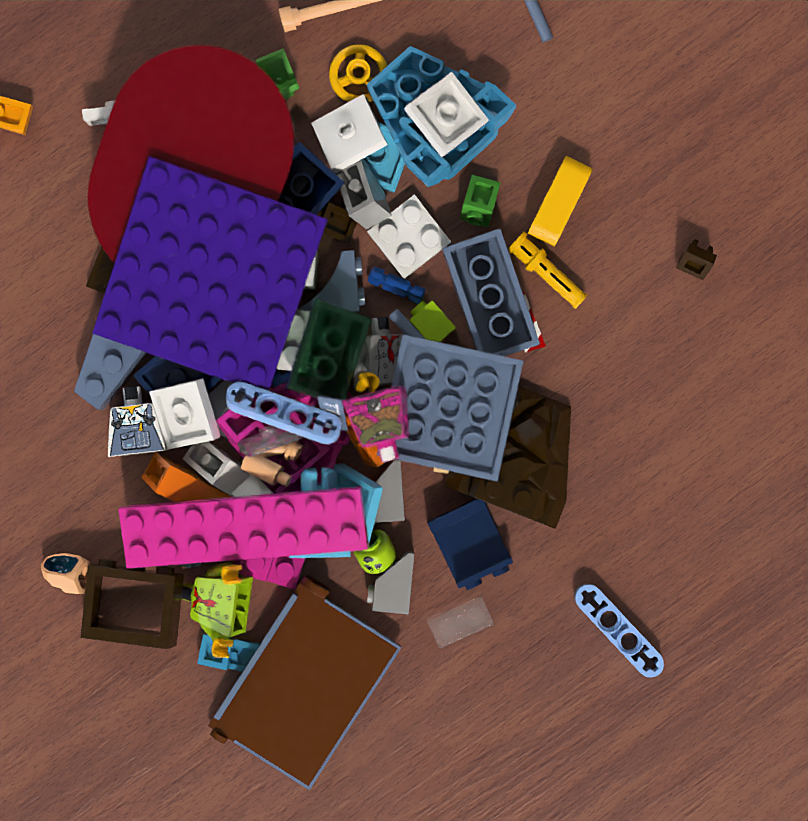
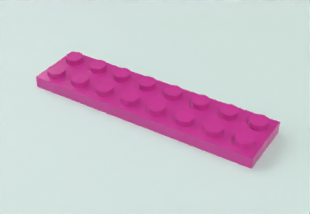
(244, 527)

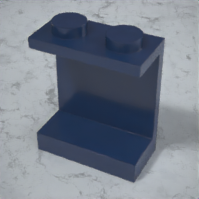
(470, 543)

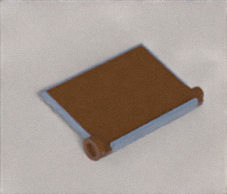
(304, 684)

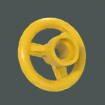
(358, 63)

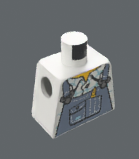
(134, 426)

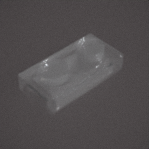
(460, 622)

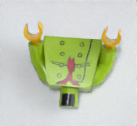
(220, 604)

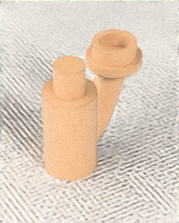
(268, 470)

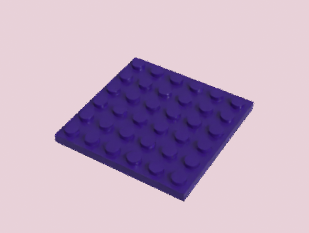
(209, 275)

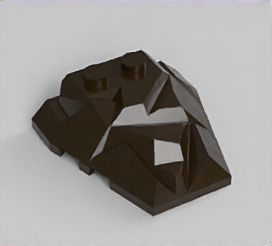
(533, 462)

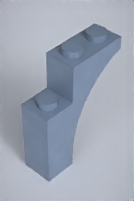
(343, 287)

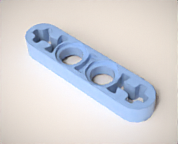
(285, 408)
(620, 628)

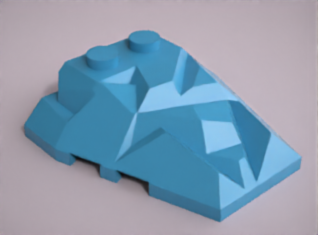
(406, 80)

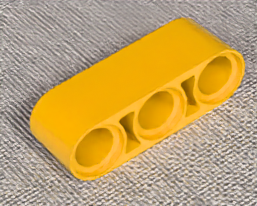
(560, 200)

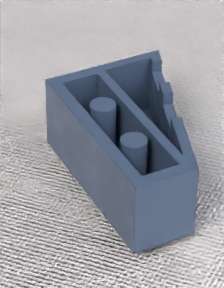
(106, 370)

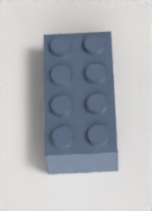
(490, 295)

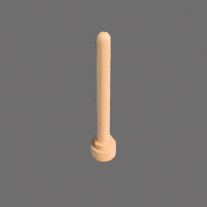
(293, 17)

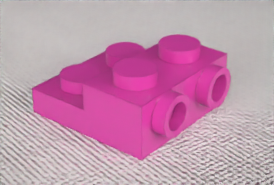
(278, 570)

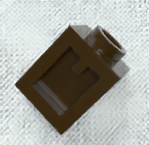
(339, 223)

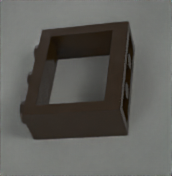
(171, 605)

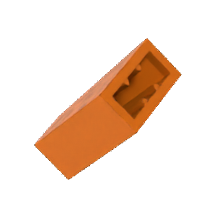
(178, 482)

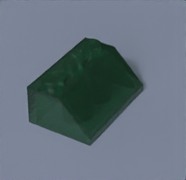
(328, 352)

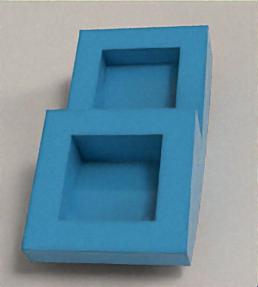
(239, 653)

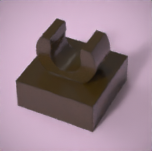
(696, 260)

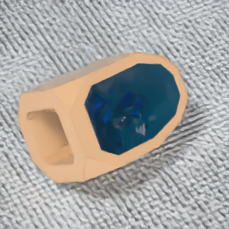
(66, 572)

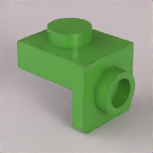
(280, 71)

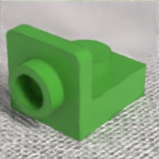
(479, 201)

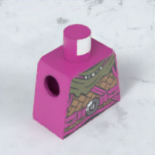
(380, 419)

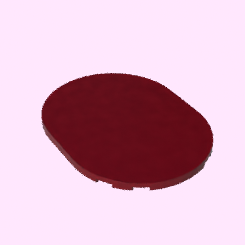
(199, 113)

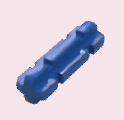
(396, 285)

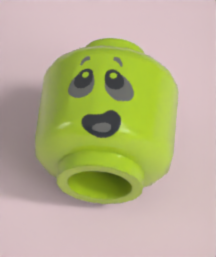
(379, 555)

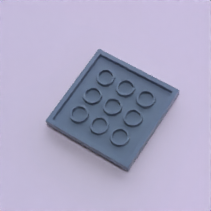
(456, 406)

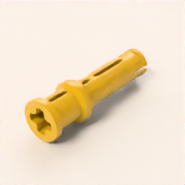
(574, 296)

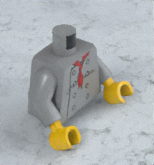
(377, 357)

